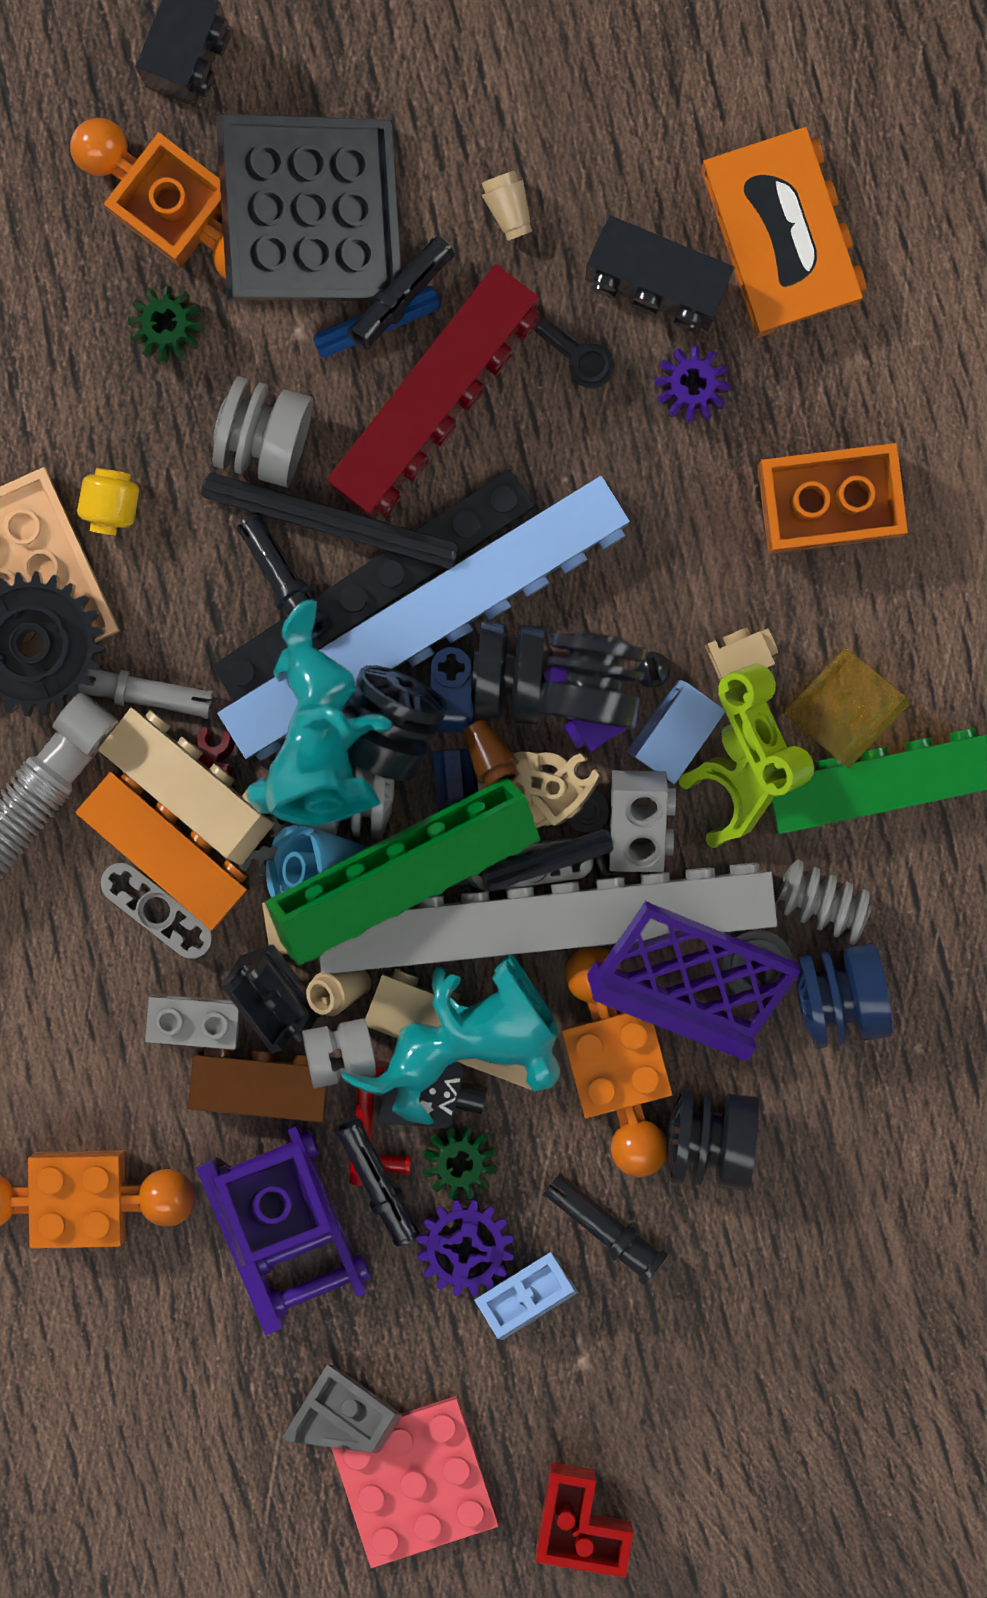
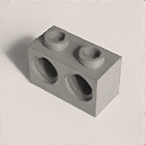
(636, 821)
(193, 1021)

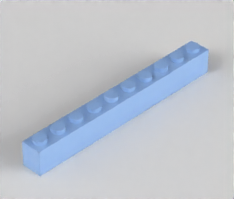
(445, 606)

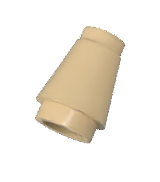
(508, 204)
(336, 991)

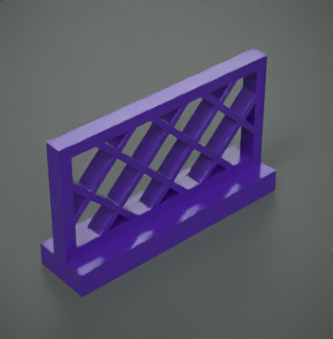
(669, 1006)

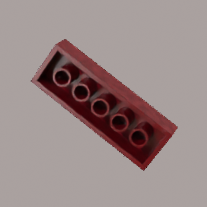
(434, 393)

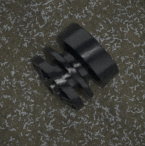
(593, 679)
(414, 716)
(714, 1139)

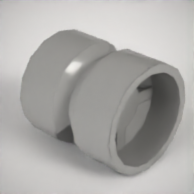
(355, 1049)

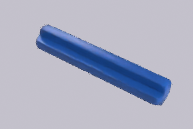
(337, 338)

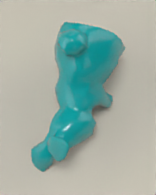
(312, 772)
(499, 1030)

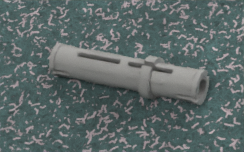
(148, 693)

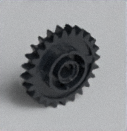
(66, 649)

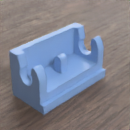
(676, 730)
(526, 1296)

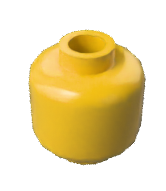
(108, 501)

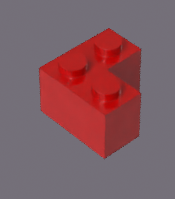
(574, 1536)

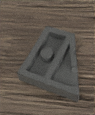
(342, 1415)

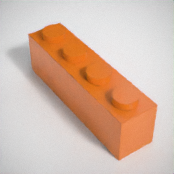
(163, 850)

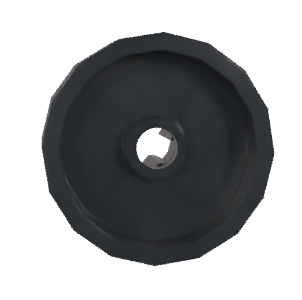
(508, 673)

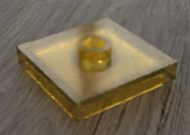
(847, 708)

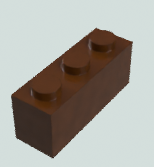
(255, 1085)

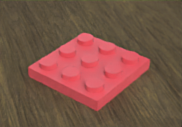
(419, 1487)

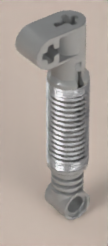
(49, 775)

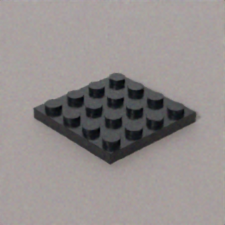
(307, 207)

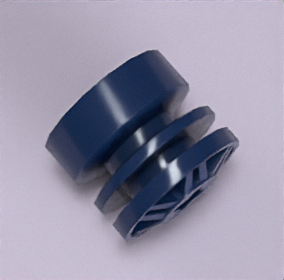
(844, 996)

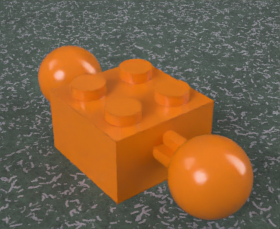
(160, 195)
(617, 1070)
(84, 1200)

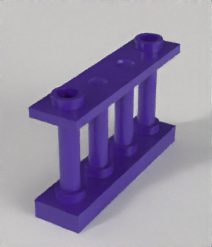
(270, 1304)

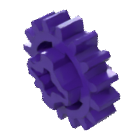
(444, 1243)

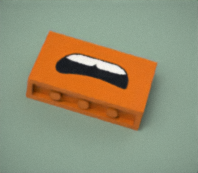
(783, 230)

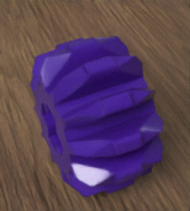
(679, 392)

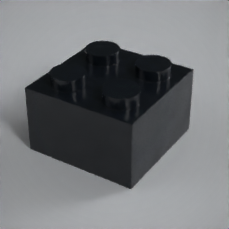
(183, 47)

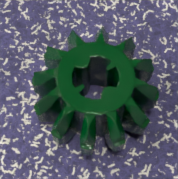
(164, 309)
(469, 1174)

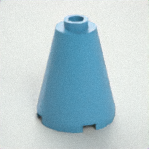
(305, 854)

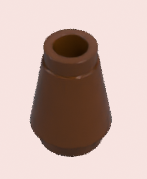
(489, 754)

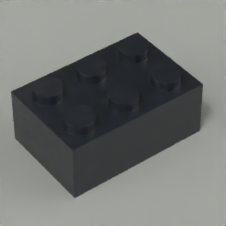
(657, 274)

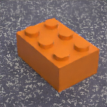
(832, 498)

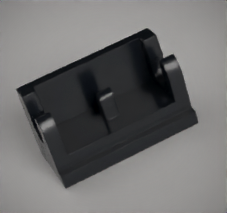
(270, 997)

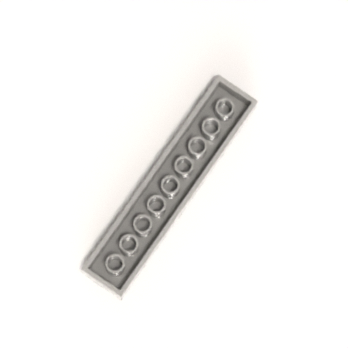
(556, 919)

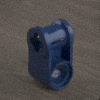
(456, 692)

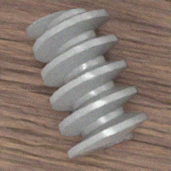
(824, 900)

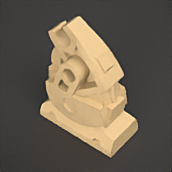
(553, 795)

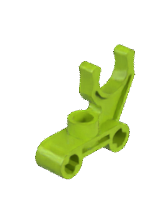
(761, 756)

